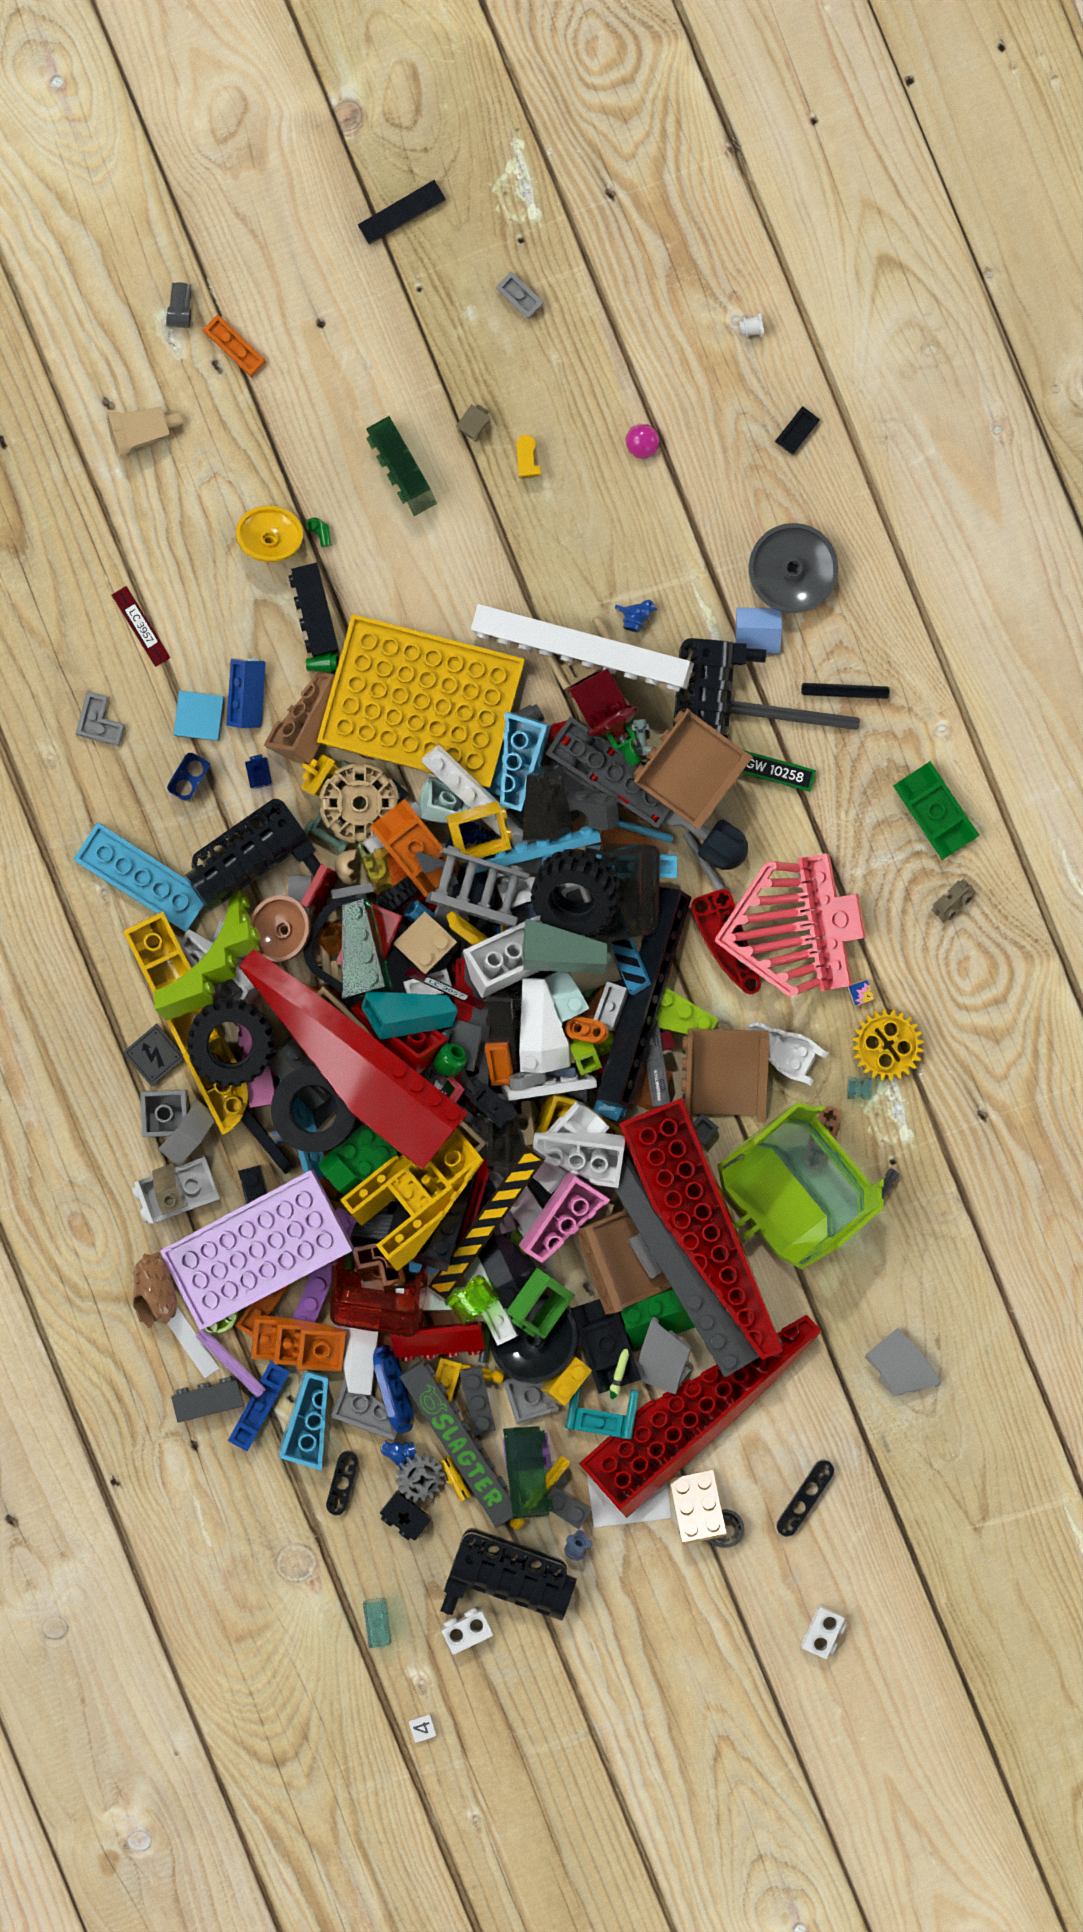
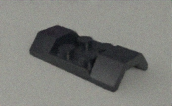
(603, 1341)

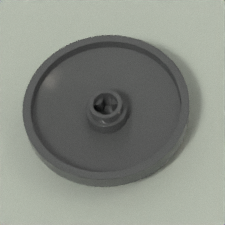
(793, 568)

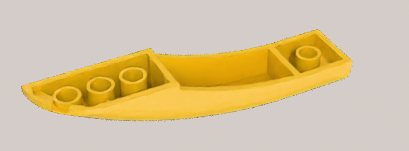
(162, 964)

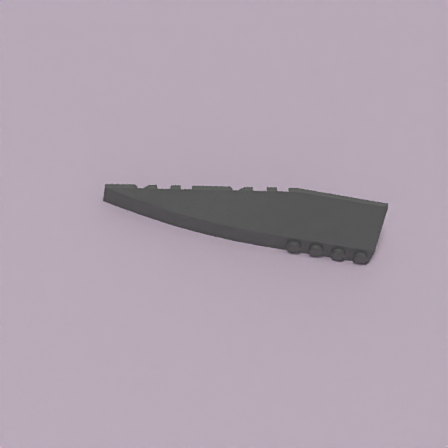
(708, 1315)

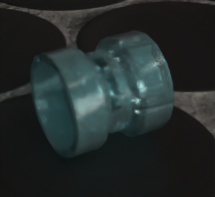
(853, 1088)

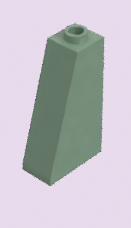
(562, 951)

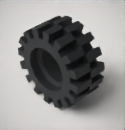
(398, 895)

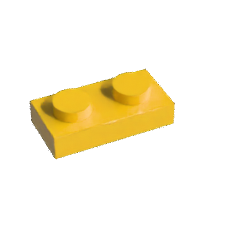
(448, 1374)

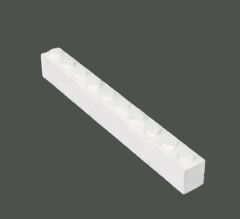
(583, 647)

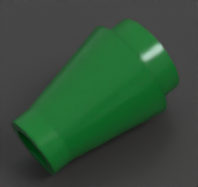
(323, 663)

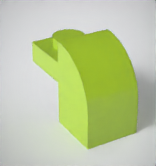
(587, 1053)

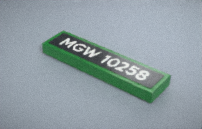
(780, 772)

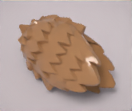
(153, 1290)

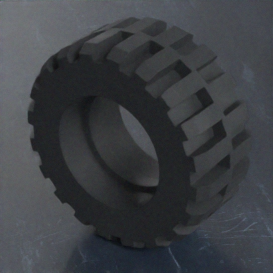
(578, 869)
(230, 1073)

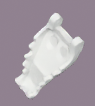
(791, 1052)

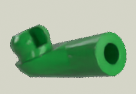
(321, 529)

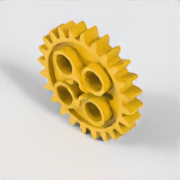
(904, 1032)

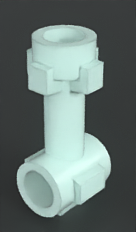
(640, 727)

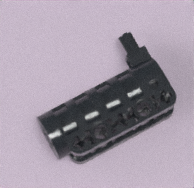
(713, 679)
(251, 857)
(507, 1577)

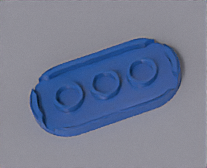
(393, 1389)

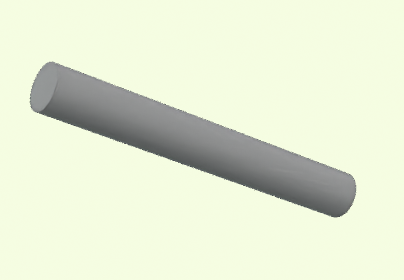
(715, 880)

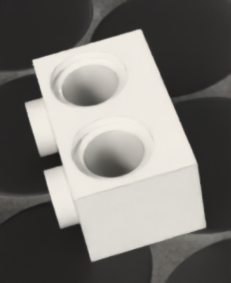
(818, 1630)
(470, 1636)

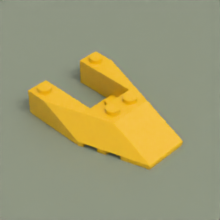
(423, 1193)

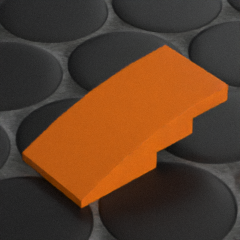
(298, 1343)

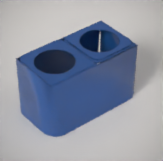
(185, 775)

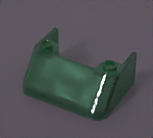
(527, 1473)

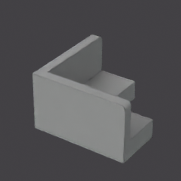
(188, 1133)

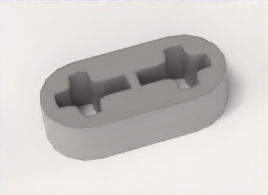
(525, 1080)

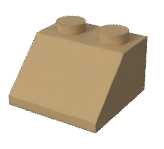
(425, 943)

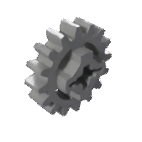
(423, 1479)

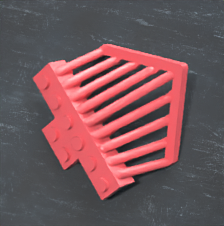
(830, 923)

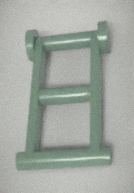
(312, 825)

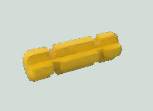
(496, 1376)

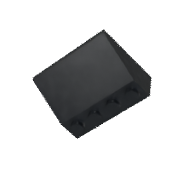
(441, 1244)

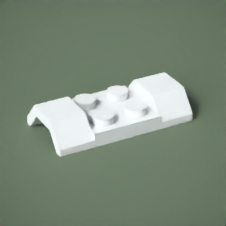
(576, 1120)

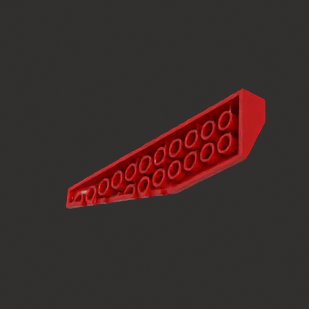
(681, 1425)

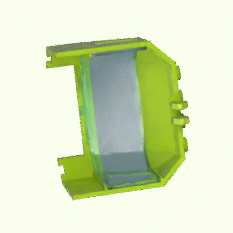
(799, 1187)

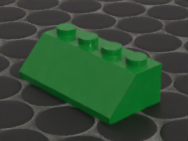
(662, 1306)

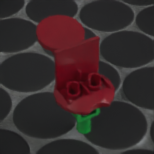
(606, 712)

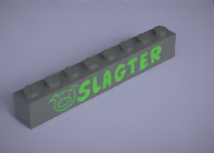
(458, 1442)

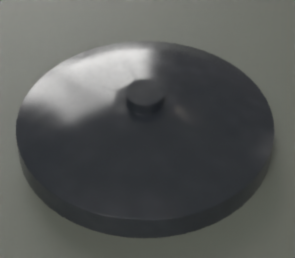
(536, 1358)

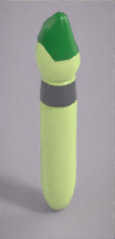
(620, 1369)

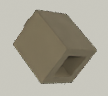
(473, 421)

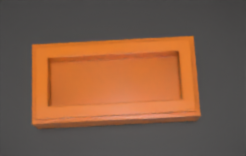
(499, 1063)

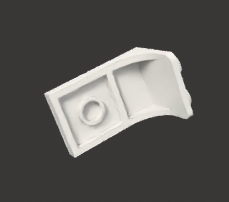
(196, 1183)

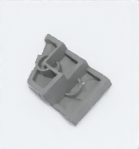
(663, 1358)
(901, 1365)

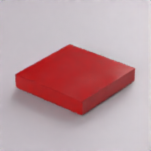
(320, 888)

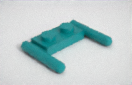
(602, 1422)

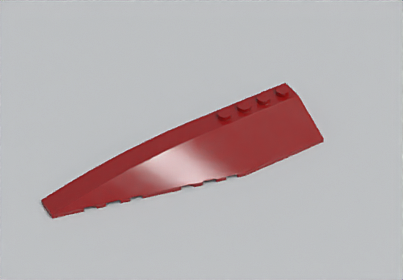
(360, 1069)
(695, 1212)

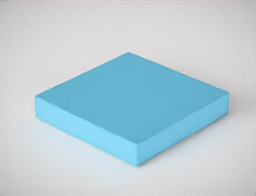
(198, 715)

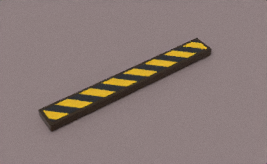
(488, 1221)

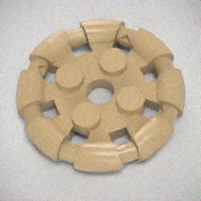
(345, 798)

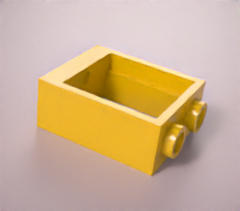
(486, 848)

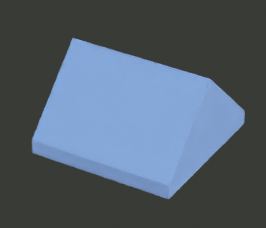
(759, 628)

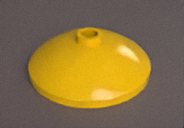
(269, 525)

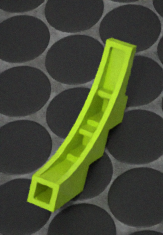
(218, 965)

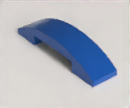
(258, 1407)

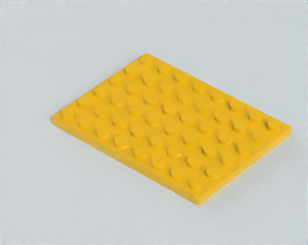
(413, 690)

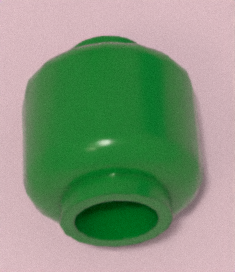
(450, 1060)

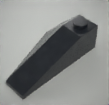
(505, 1268)

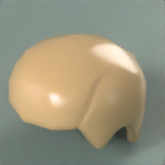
(345, 866)

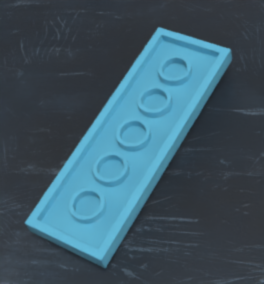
(139, 876)

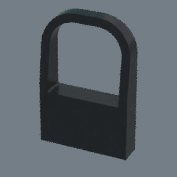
(396, 963)

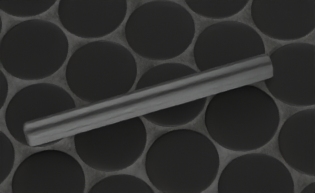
(794, 715)

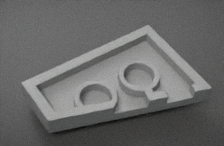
(363, 1412)

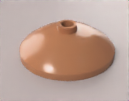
(272, 918)

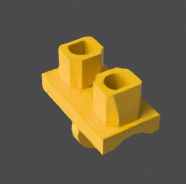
(316, 773)

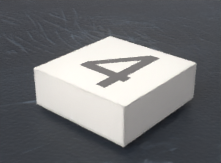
(422, 1728)

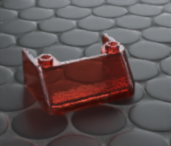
(376, 1309)

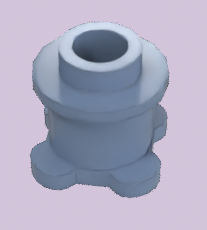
(577, 1545)

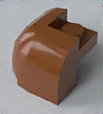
(376, 1270)

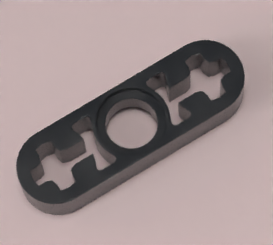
(343, 1500)

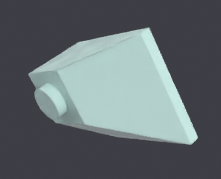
(566, 995)

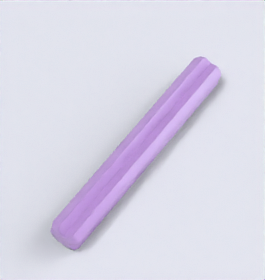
(230, 1362)

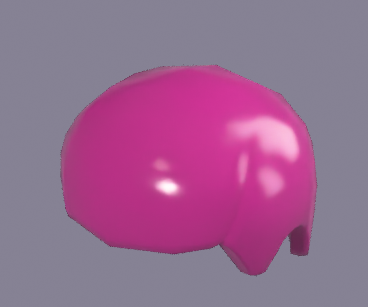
(642, 441)

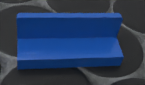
(245, 693)

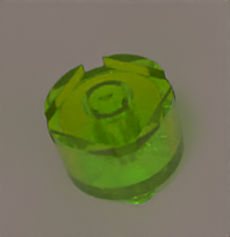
(473, 1300)

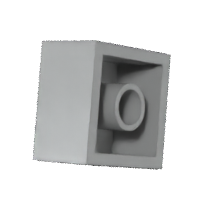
(162, 1111)

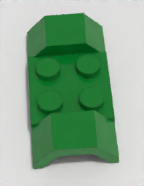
(935, 810)
(356, 1159)

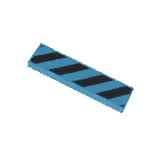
(630, 965)

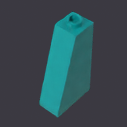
(407, 1013)

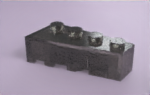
(505, 1021)

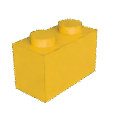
(567, 1383)

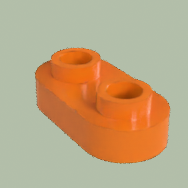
(588, 1030)

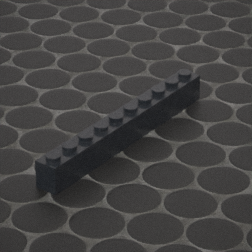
(641, 1010)

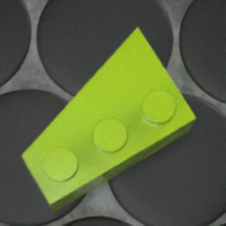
(680, 1014)

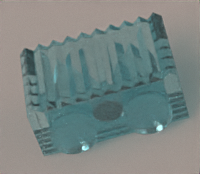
(377, 1622)

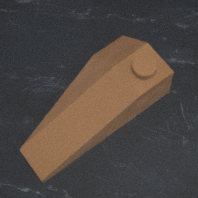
(299, 730)

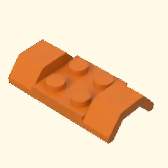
(403, 835)

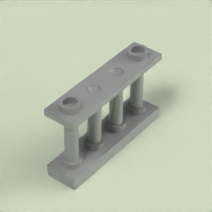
(461, 902)

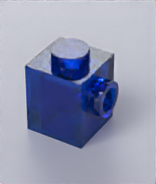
(259, 772)

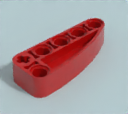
(709, 926)

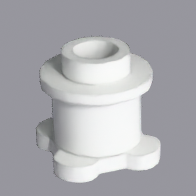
(751, 326)

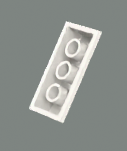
(498, 960)

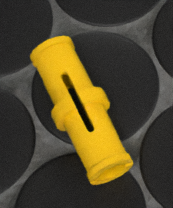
(455, 1479)

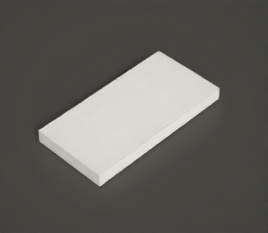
(553, 1085)

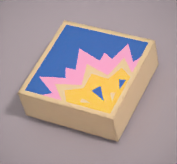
(861, 992)

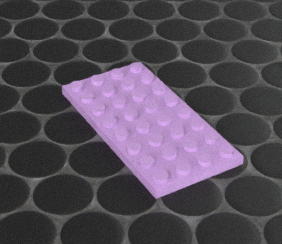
(257, 1249)

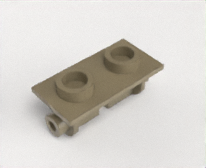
(961, 894)

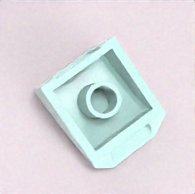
(438, 801)

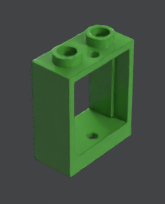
(550, 1311)

